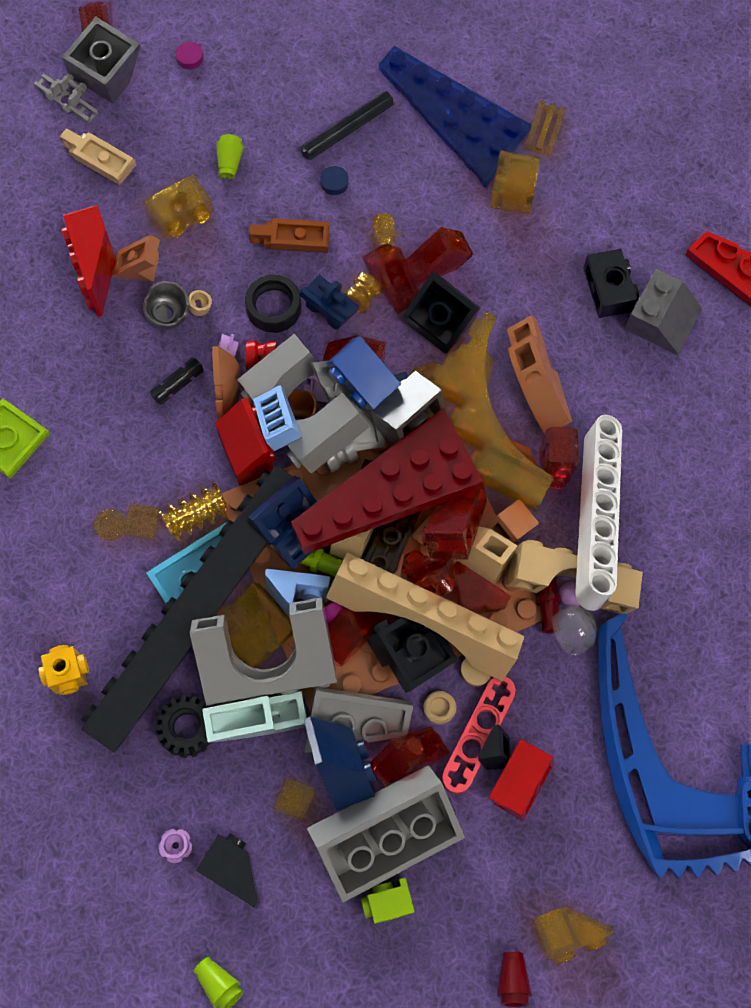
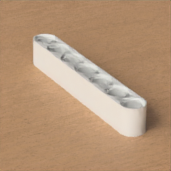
(599, 513)

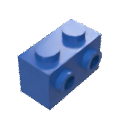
(362, 374)

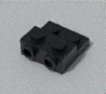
(410, 651)

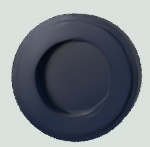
(334, 180)

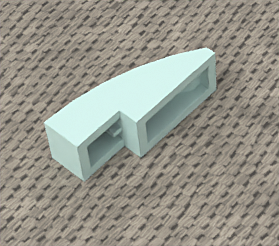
(254, 717)

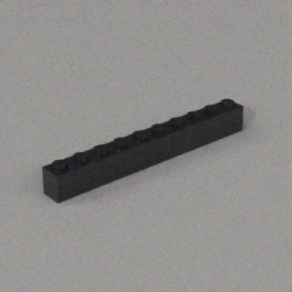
(171, 640)

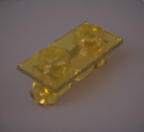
(384, 229)

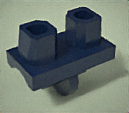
(329, 300)

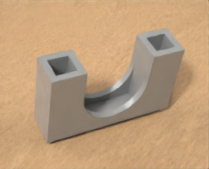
(322, 433)
(229, 679)

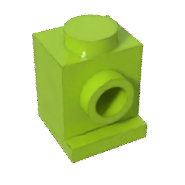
(388, 902)

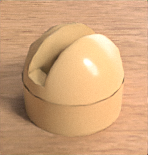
(204, 300)

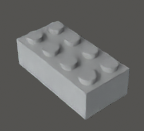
(386, 833)

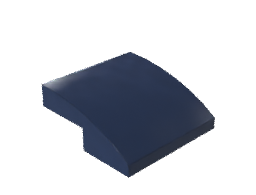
(275, 518)

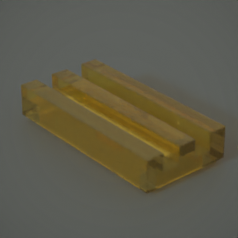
(550, 111)

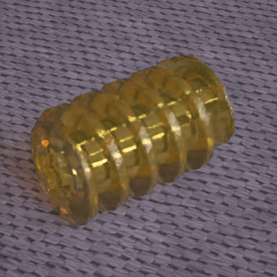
(194, 512)

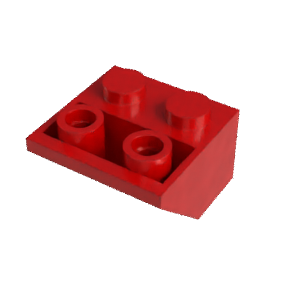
(245, 442)

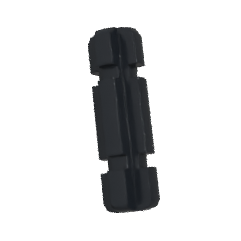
(176, 381)

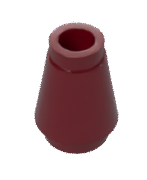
(513, 981)

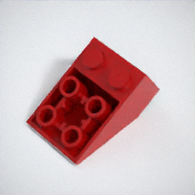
(90, 254)

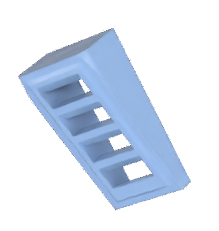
(283, 434)

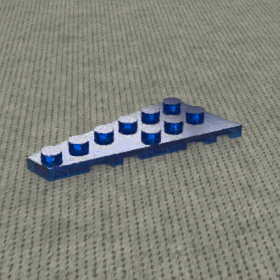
(458, 115)

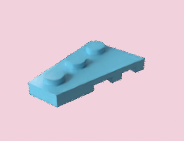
(171, 573)

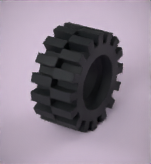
(167, 720)

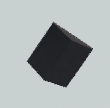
(440, 312)

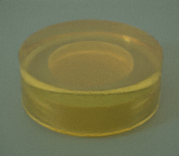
(109, 525)

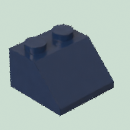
(341, 762)

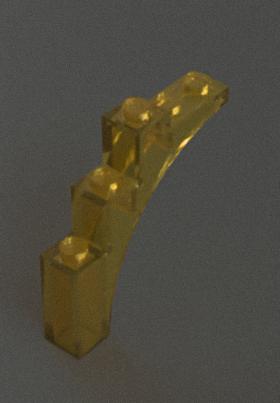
(500, 462)

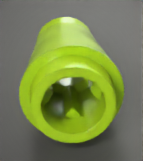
(229, 155)
(218, 984)

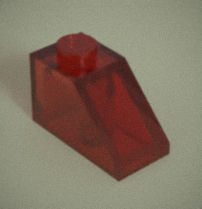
(90, 10)
(439, 253)
(392, 272)

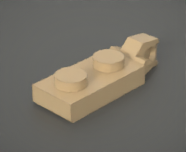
(98, 155)

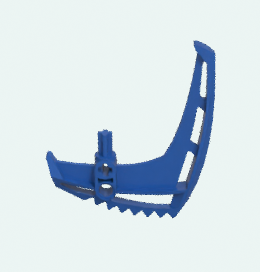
(672, 806)

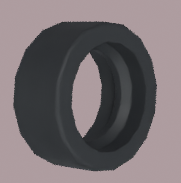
(278, 323)

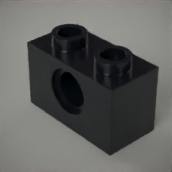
(606, 268)

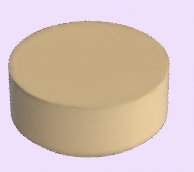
(473, 676)
(439, 707)

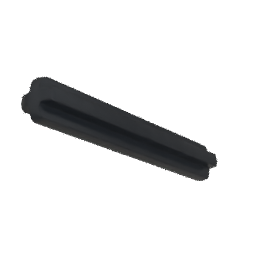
(347, 125)

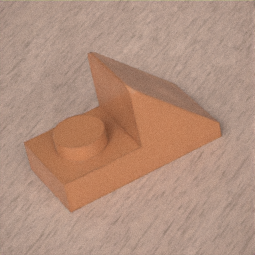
(138, 260)

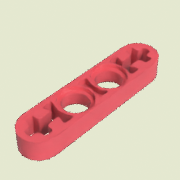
(478, 734)

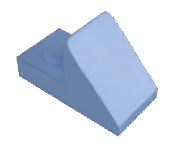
(289, 586)

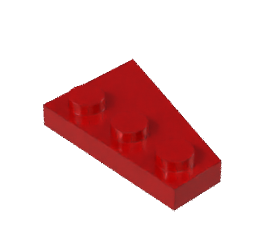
(724, 262)

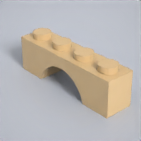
(536, 566)

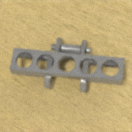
(74, 99)

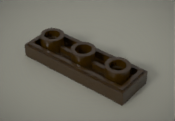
(387, 553)

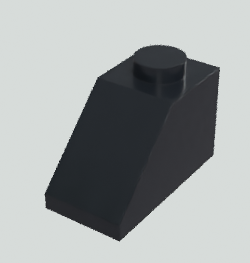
(231, 868)

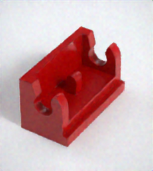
(522, 779)

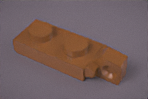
(292, 235)

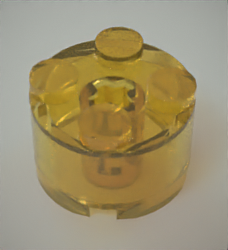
(515, 182)

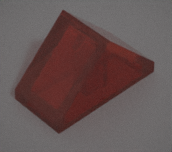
(476, 592)
(350, 633)

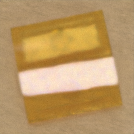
(256, 625)

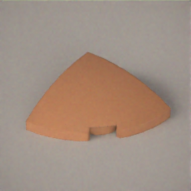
(225, 374)

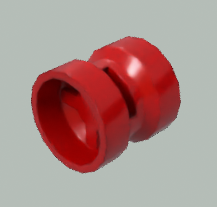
(254, 350)

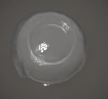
(574, 629)

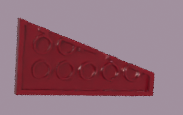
(405, 479)

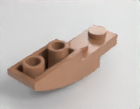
(536, 376)

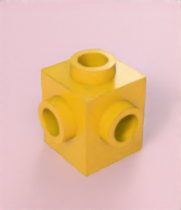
(71, 677)

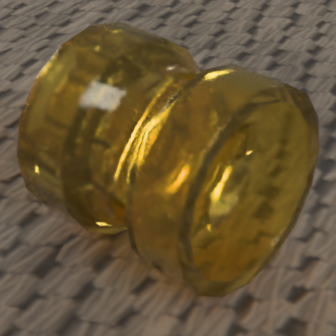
(363, 290)

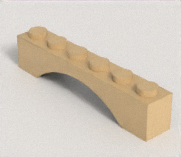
(482, 641)

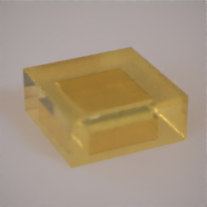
(142, 521)

